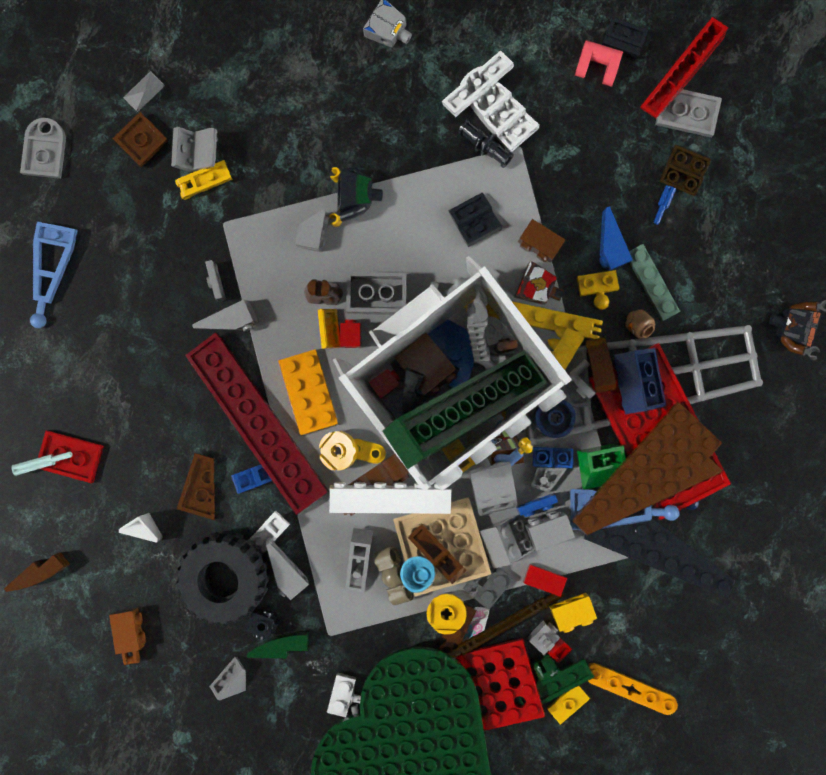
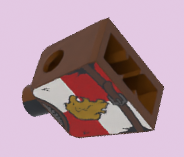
(538, 285)

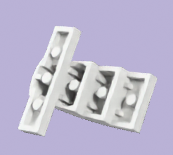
(493, 103)

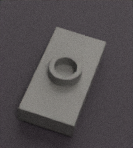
(214, 281)

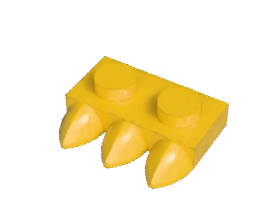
(565, 347)

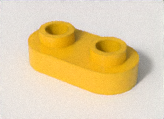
(366, 450)

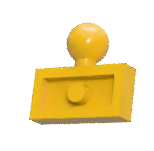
(598, 284)

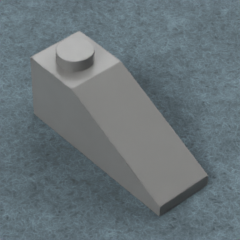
(235, 317)
(358, 559)
(287, 575)

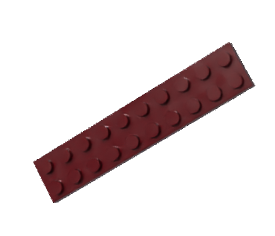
(257, 423)

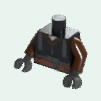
(799, 326)

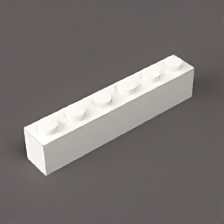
(388, 499)

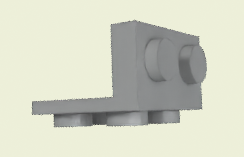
(194, 149)

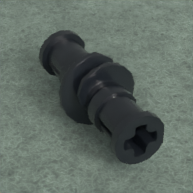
(485, 144)

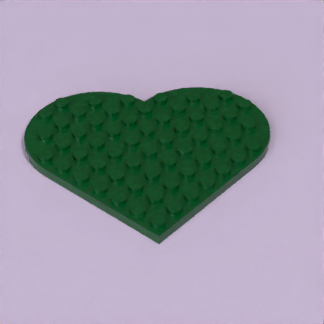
(413, 720)

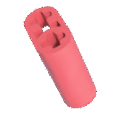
(599, 54)

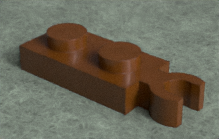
(457, 637)

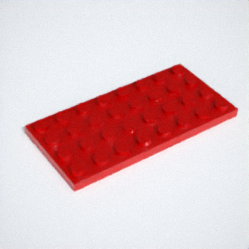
(636, 426)

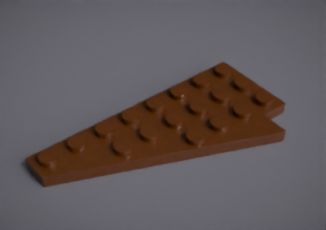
(663, 464)

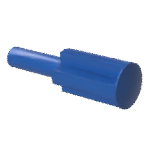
(664, 202)

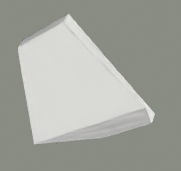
(143, 528)

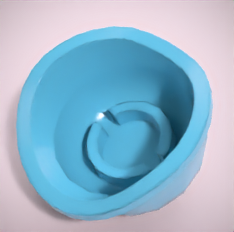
(417, 574)

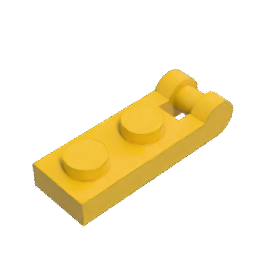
(203, 179)

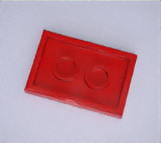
(84, 457)

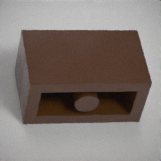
(540, 241)

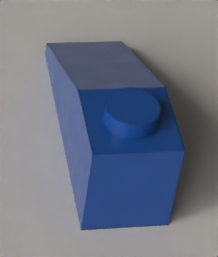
(612, 246)

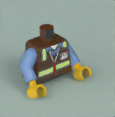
(509, 448)

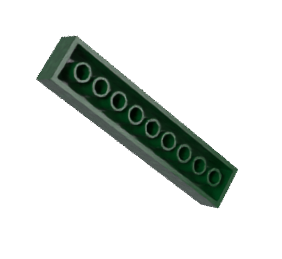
(463, 409)

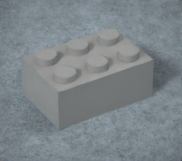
(375, 292)

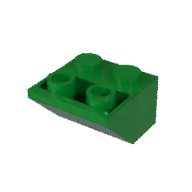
(599, 464)

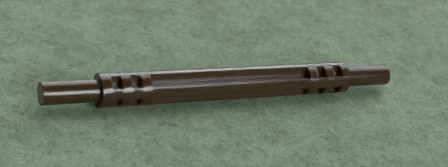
(502, 626)

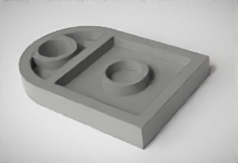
(43, 151)

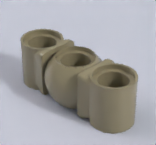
(388, 562)

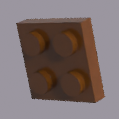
(140, 139)

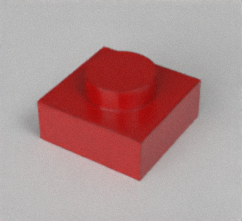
(560, 650)

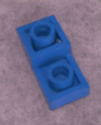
(553, 457)

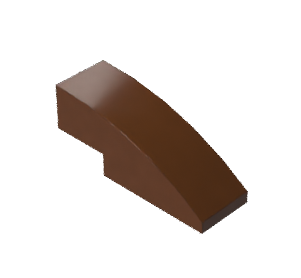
(600, 365)
(437, 554)
(38, 572)

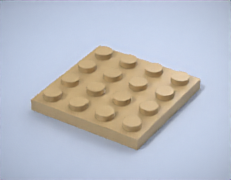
(456, 533)

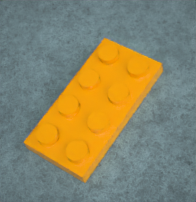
(308, 392)

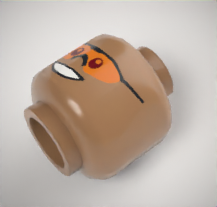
(640, 323)

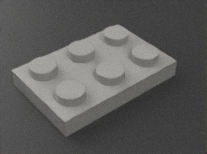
(691, 113)

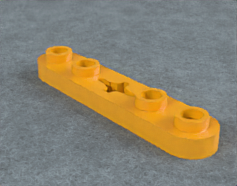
(648, 695)

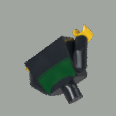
(354, 194)

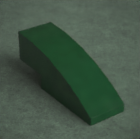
(281, 645)

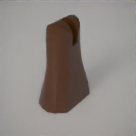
(324, 291)

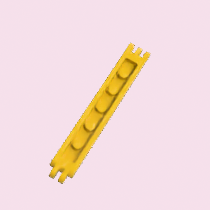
(549, 319)

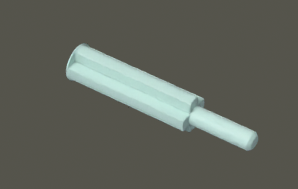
(38, 463)

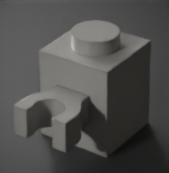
(544, 637)

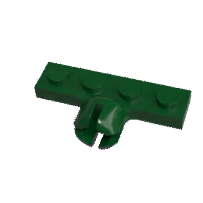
(555, 681)

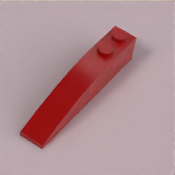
(685, 67)

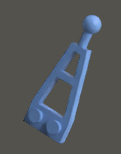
(55, 236)
(579, 498)

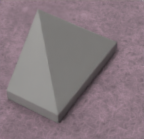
(144, 91)
(230, 681)

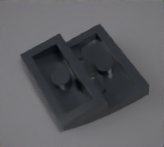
(475, 219)

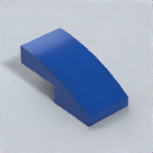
(250, 478)

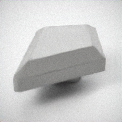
(546, 478)

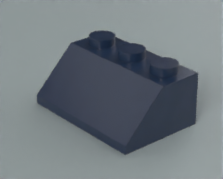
(639, 380)

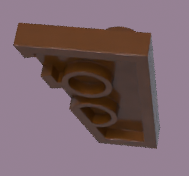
(199, 488)

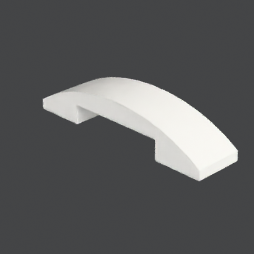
(272, 528)

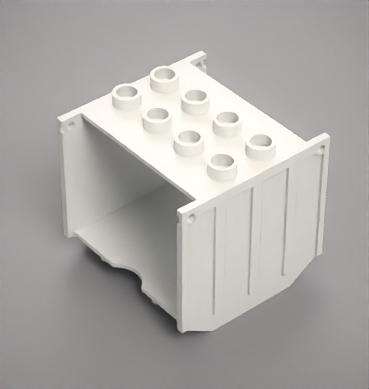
(423, 316)

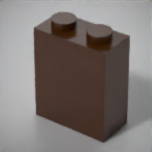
(428, 359)

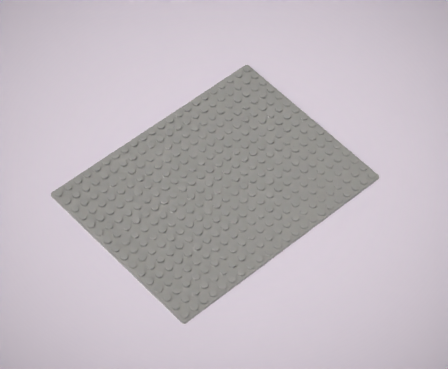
(397, 235)

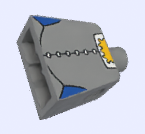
(387, 25)

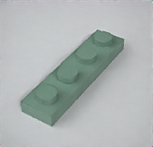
(653, 283)

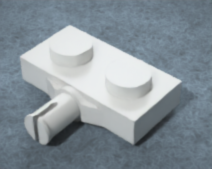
(343, 695)

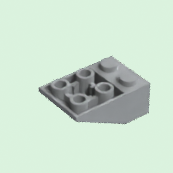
(493, 488)

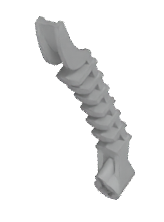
(476, 322)

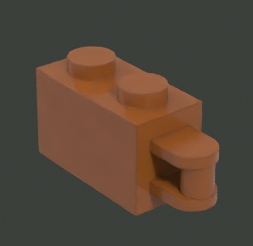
(127, 634)

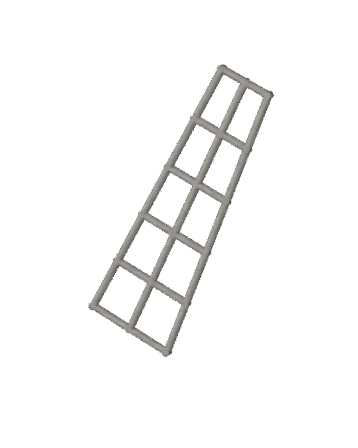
(694, 367)

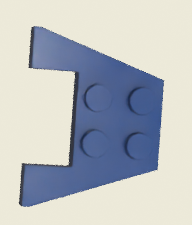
(457, 347)

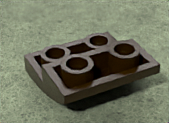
(685, 170)

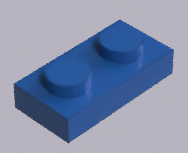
(546, 502)

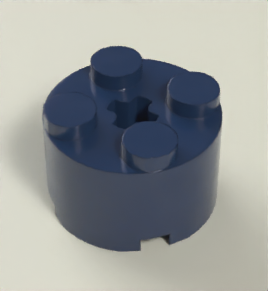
(553, 429)

